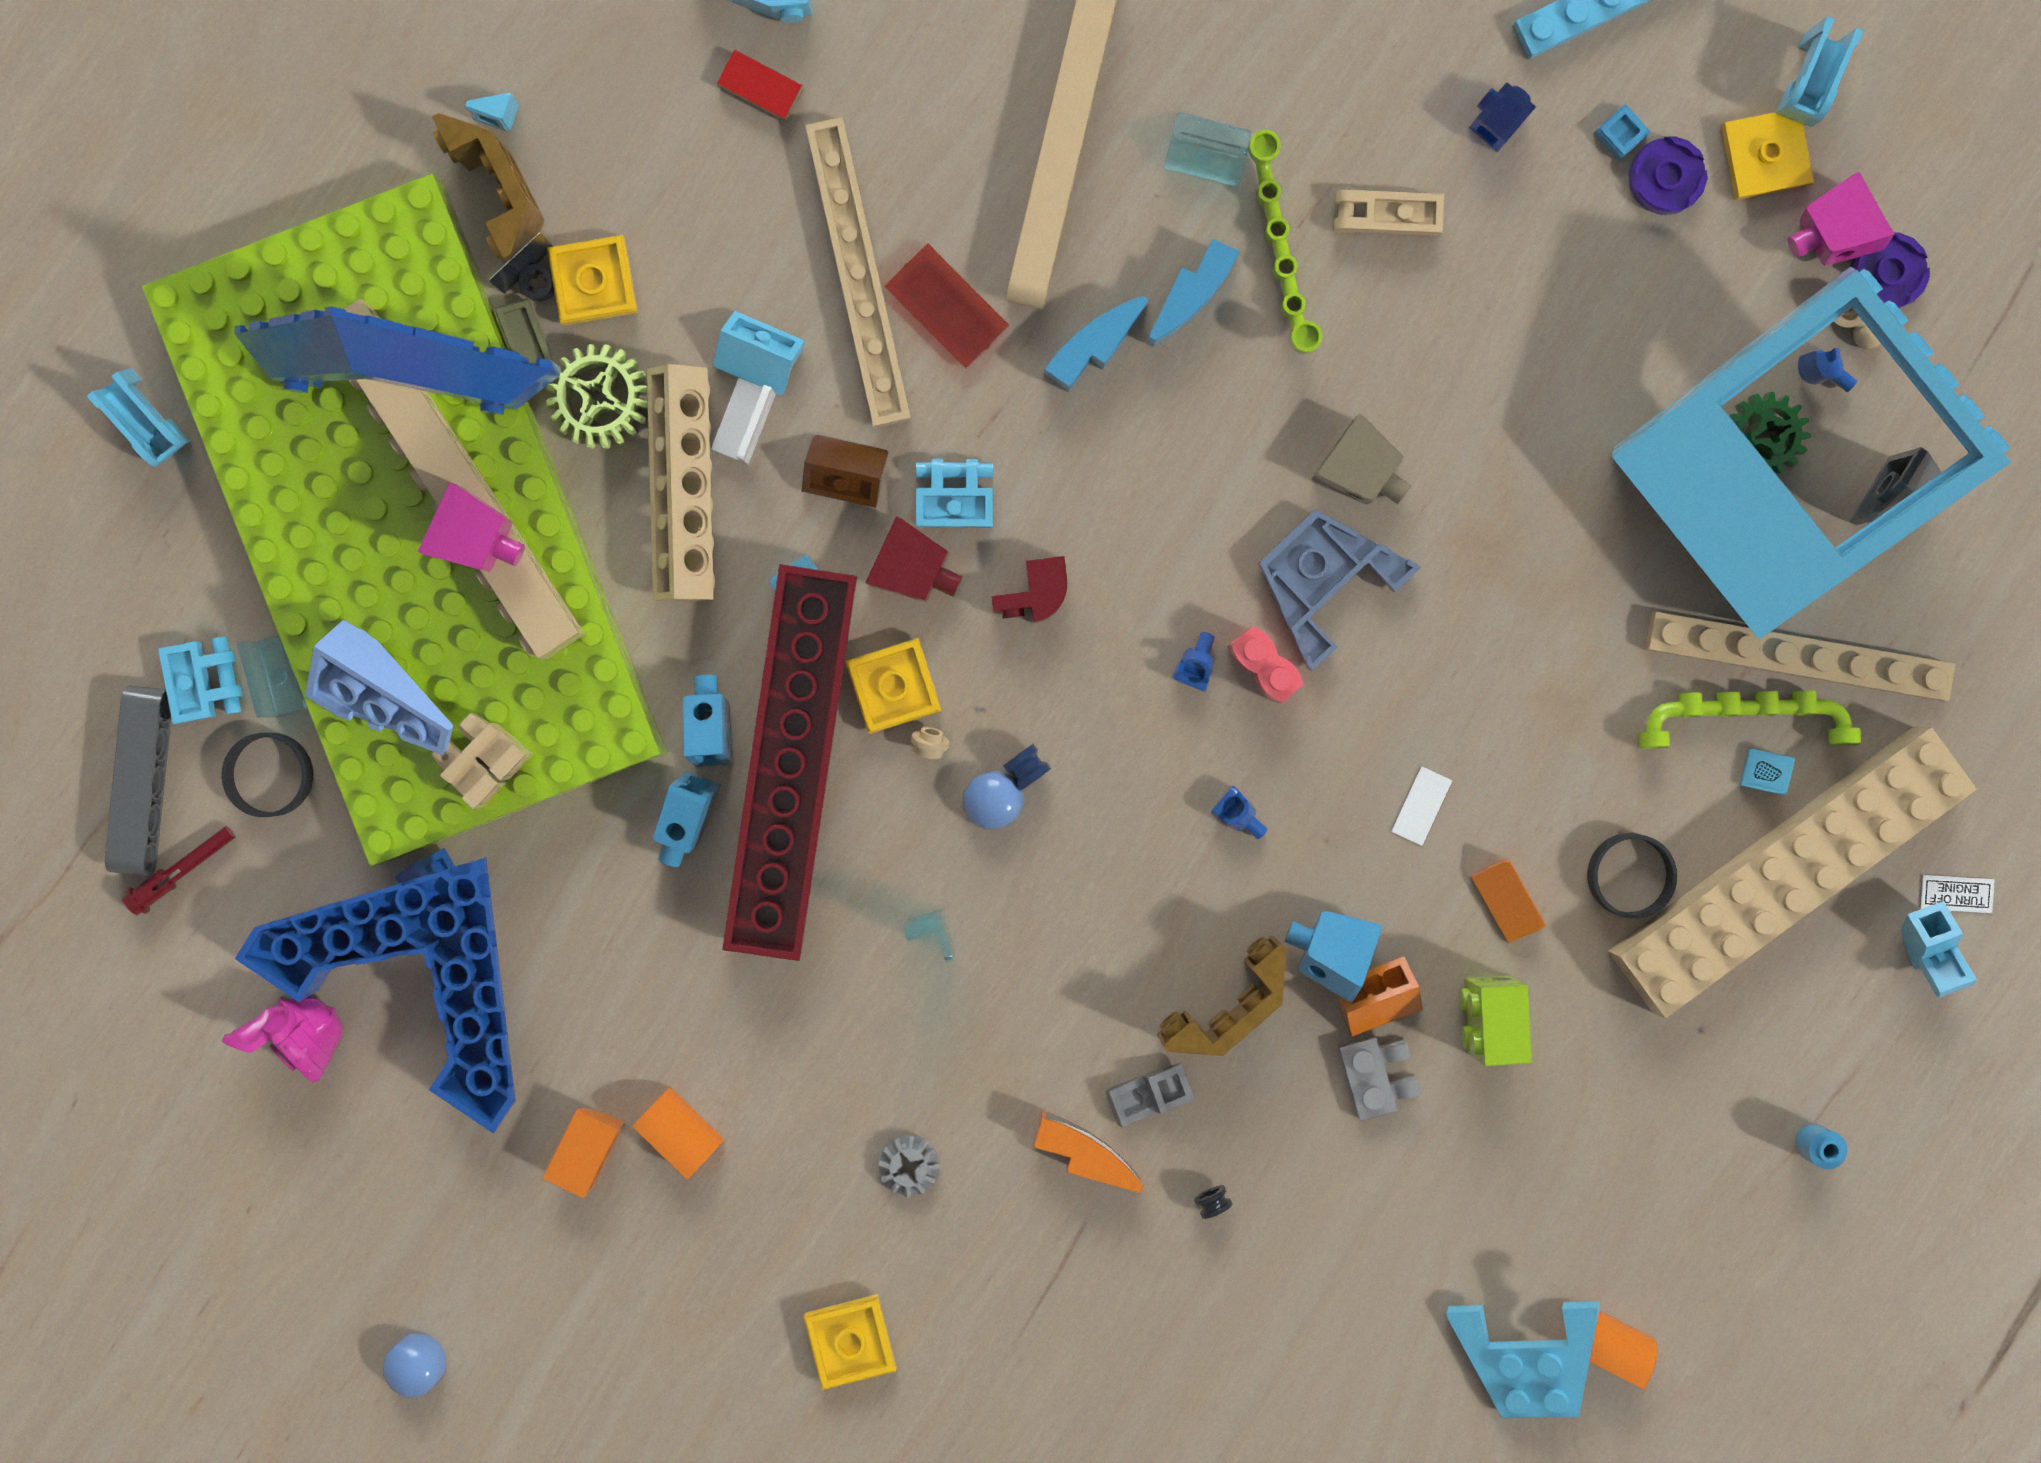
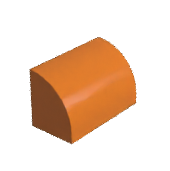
(1385, 996)
(678, 1133)
(583, 1151)
(1623, 1350)

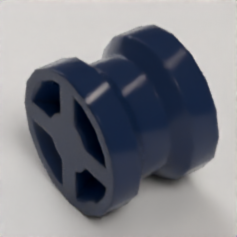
(1027, 767)

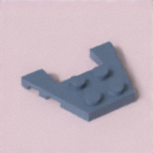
(1315, 565)

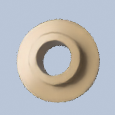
(929, 743)

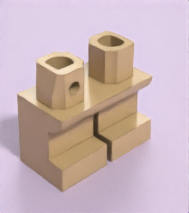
(484, 763)

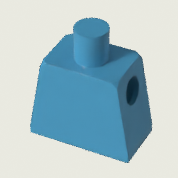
(707, 740)
(688, 805)
(1336, 951)

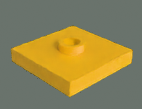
(1766, 155)
(592, 280)
(893, 686)
(850, 1342)

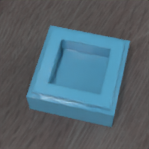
(1622, 132)

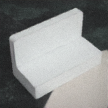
(743, 421)

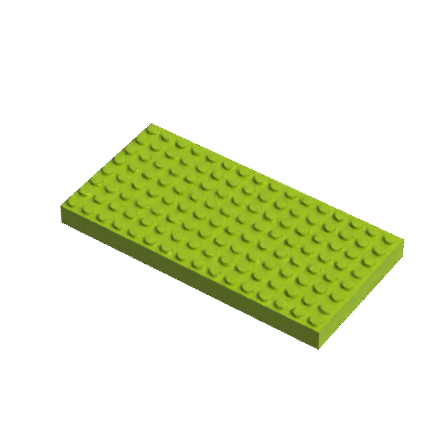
(342, 520)

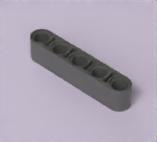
(138, 781)

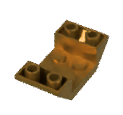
(480, 146)
(1185, 1035)

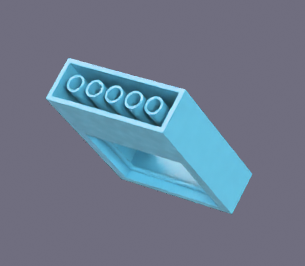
(1735, 507)

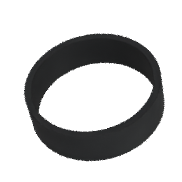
(231, 791)
(1670, 883)

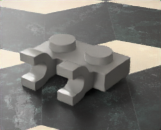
(1369, 1079)

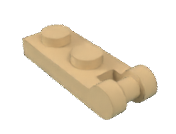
(1390, 212)

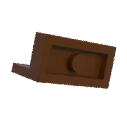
(844, 470)

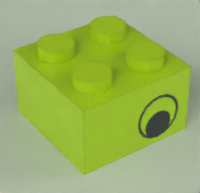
(1496, 1020)

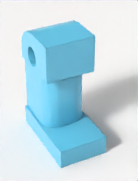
(1816, 85)
(137, 419)

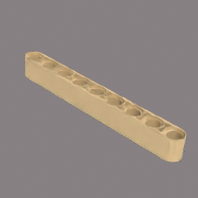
(1060, 152)

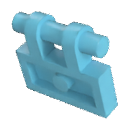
(954, 506)
(188, 680)

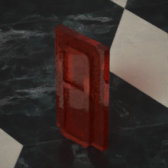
(946, 306)

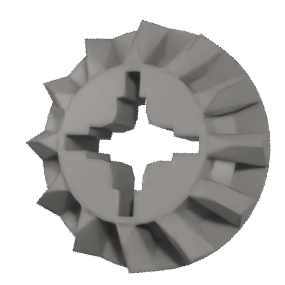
(914, 1149)

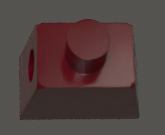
(912, 565)

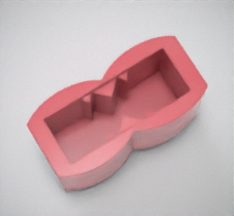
(1271, 673)

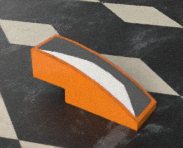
(1086, 1153)

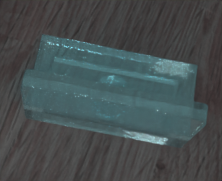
(1208, 149)
(270, 678)
(930, 924)

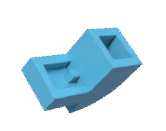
(1932, 946)

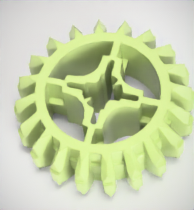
(591, 412)

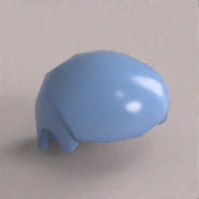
(993, 800)
(414, 1365)

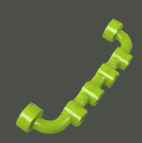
(1263, 150)
(1764, 704)

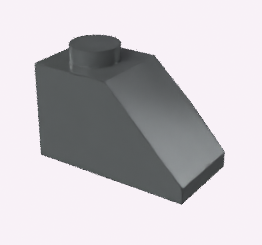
(1896, 480)

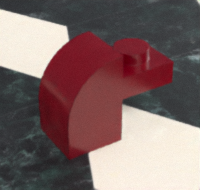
(1046, 591)

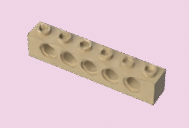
(668, 465)

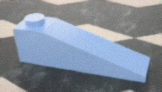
(362, 680)

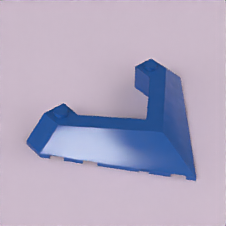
(349, 346)
(454, 927)

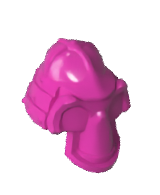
(300, 1034)

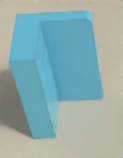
(757, 352)

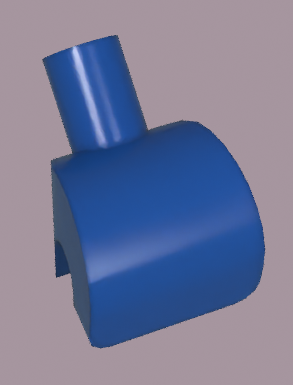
(1825, 366)
(1196, 663)
(1238, 813)

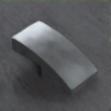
(1149, 1094)

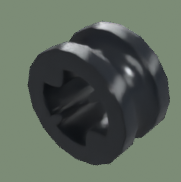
(532, 271)
(1213, 1202)

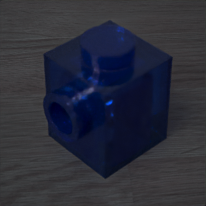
(1501, 114)

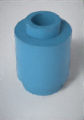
(1821, 1146)

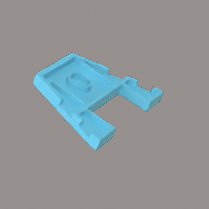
(1531, 1376)

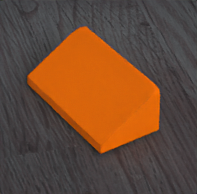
(1508, 900)

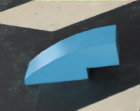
(1193, 291)
(1094, 343)

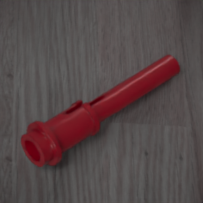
(147, 893)

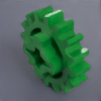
(1761, 417)

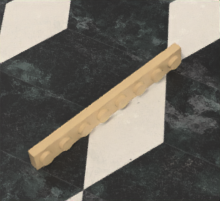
(858, 272)
(1800, 656)

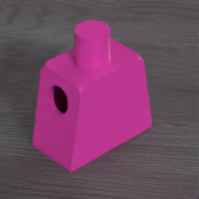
(1842, 224)
(470, 532)

